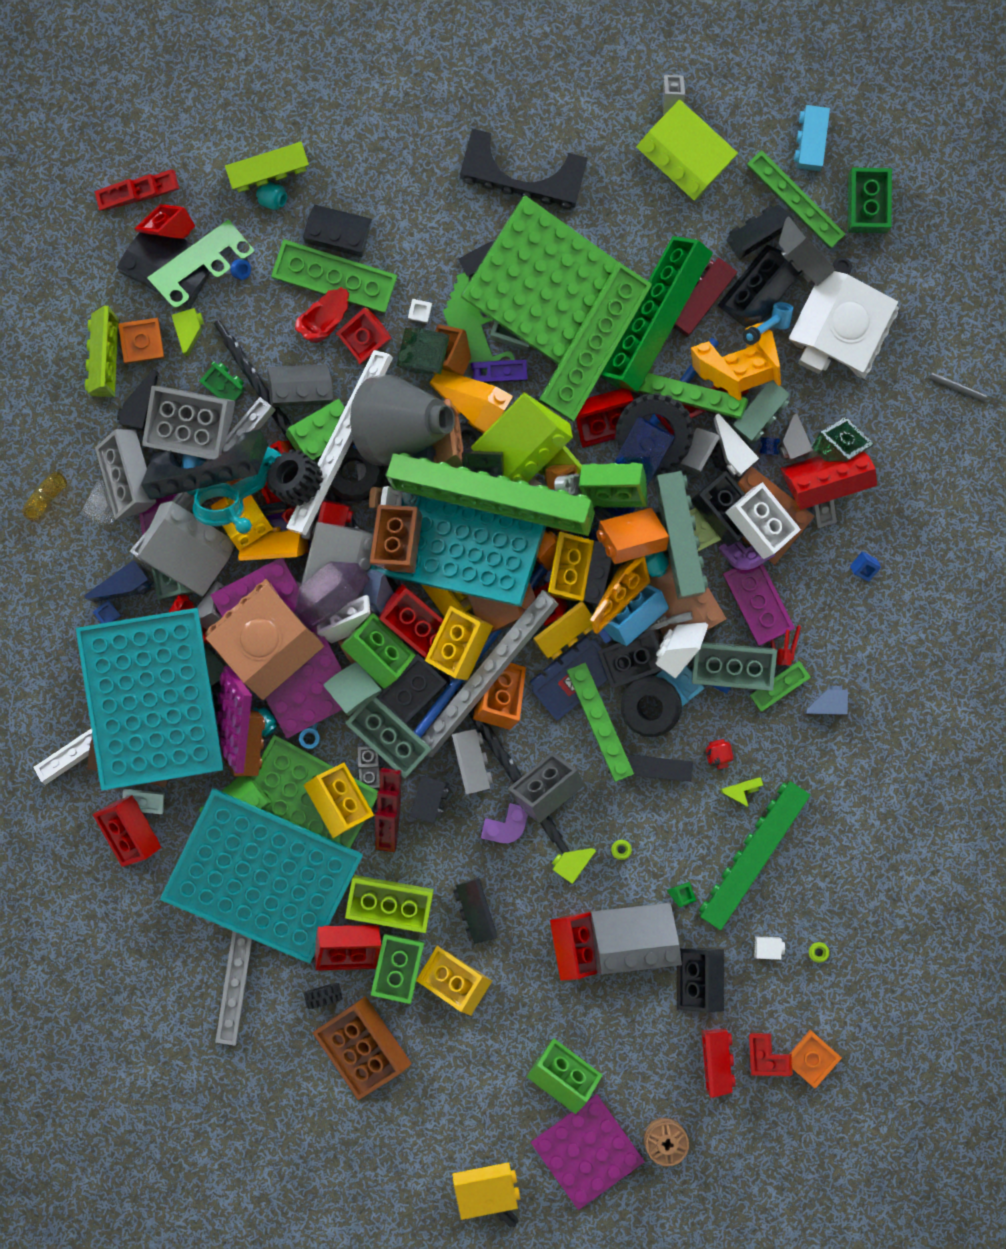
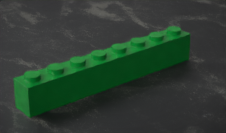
(754, 855)

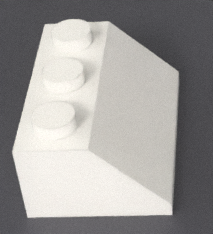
(680, 647)

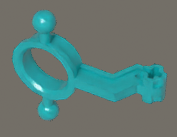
(235, 492)

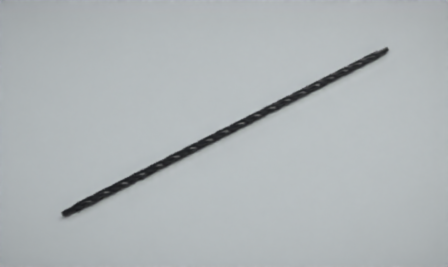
(283, 422)

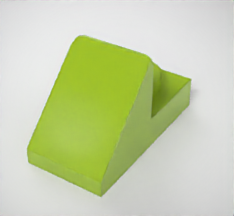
(737, 793)

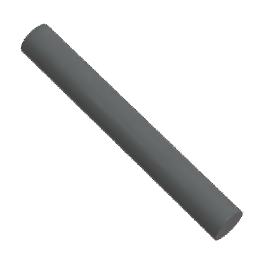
(958, 387)

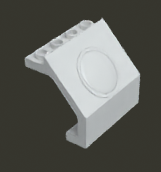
(845, 321)

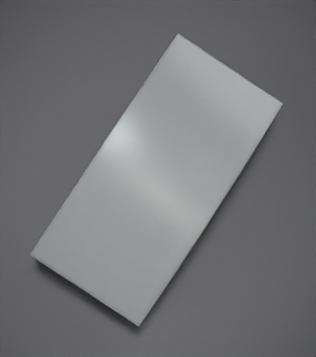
(369, 767)

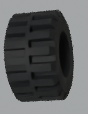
(294, 478)

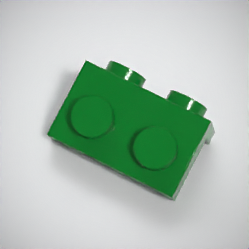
(221, 383)

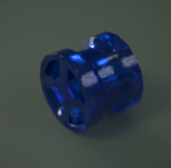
(769, 445)

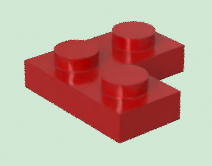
(763, 1061)

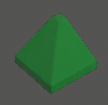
(682, 894)

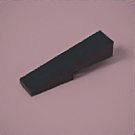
(661, 768)

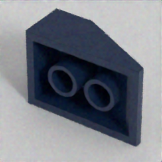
(126, 582)

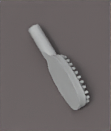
(663, 621)

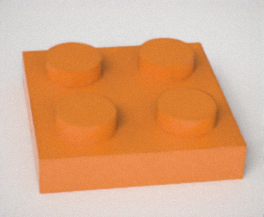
(141, 340)
(813, 1059)

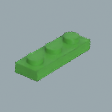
(783, 684)

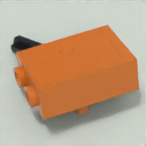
(630, 534)

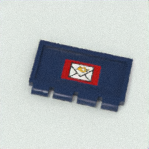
(557, 690)

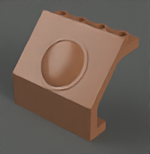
(263, 640)

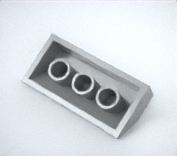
(123, 473)

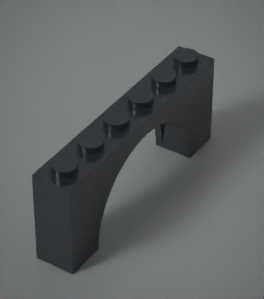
(559, 188)
(241, 461)

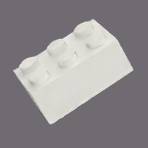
(763, 521)

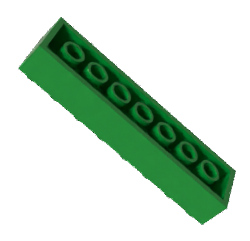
(652, 323)

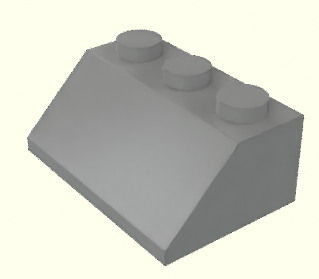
(472, 761)

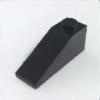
(136, 406)

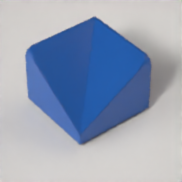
(865, 566)

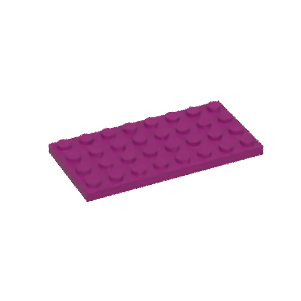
(302, 697)

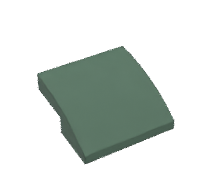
(352, 688)

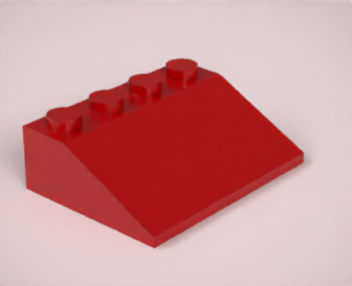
(821, 481)

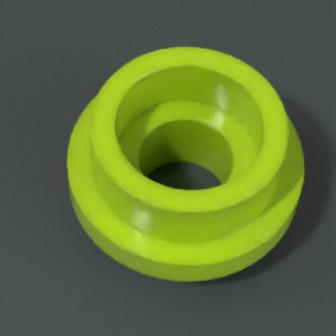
(614, 849)
(825, 952)

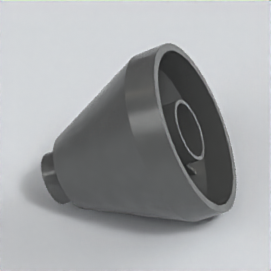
(396, 419)

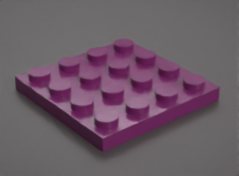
(233, 718)
(587, 1152)

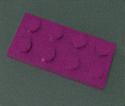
(759, 603)

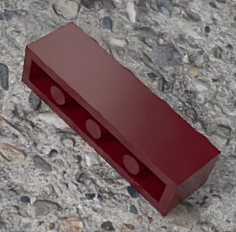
(704, 295)

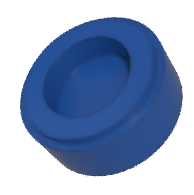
(240, 269)

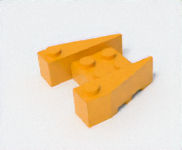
(740, 369)

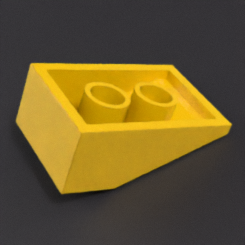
(454, 981)

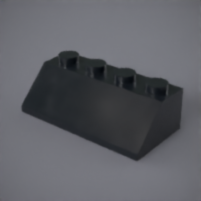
(759, 287)

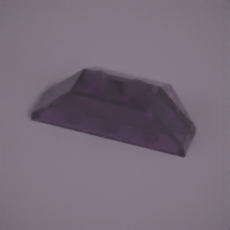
(329, 592)

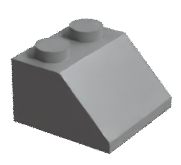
(699, 452)

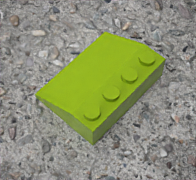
(687, 150)
(103, 353)
(527, 437)

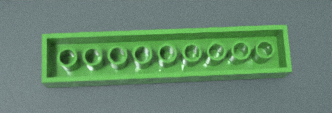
(491, 493)

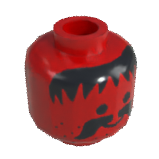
(719, 753)

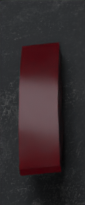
(388, 810)

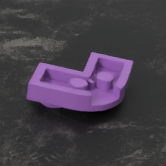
(741, 557)
(507, 831)

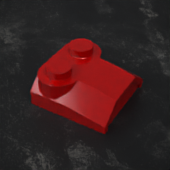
(364, 335)

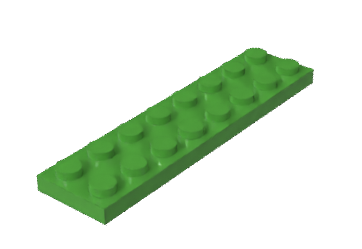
(595, 342)

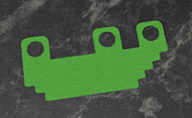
(467, 317)

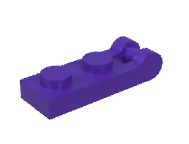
(500, 371)

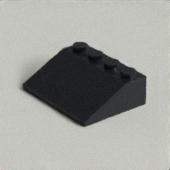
(150, 253)

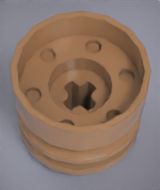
(658, 1132)

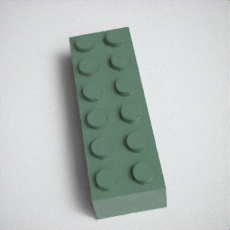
(682, 543)

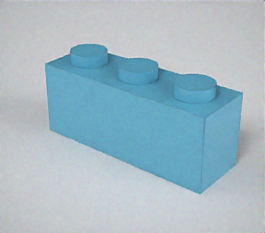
(812, 138)

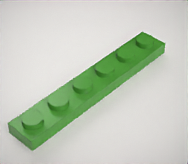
(795, 199)
(694, 395)
(600, 722)

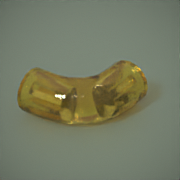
(44, 496)

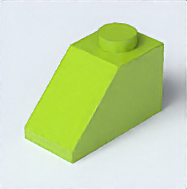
(188, 328)
(572, 863)

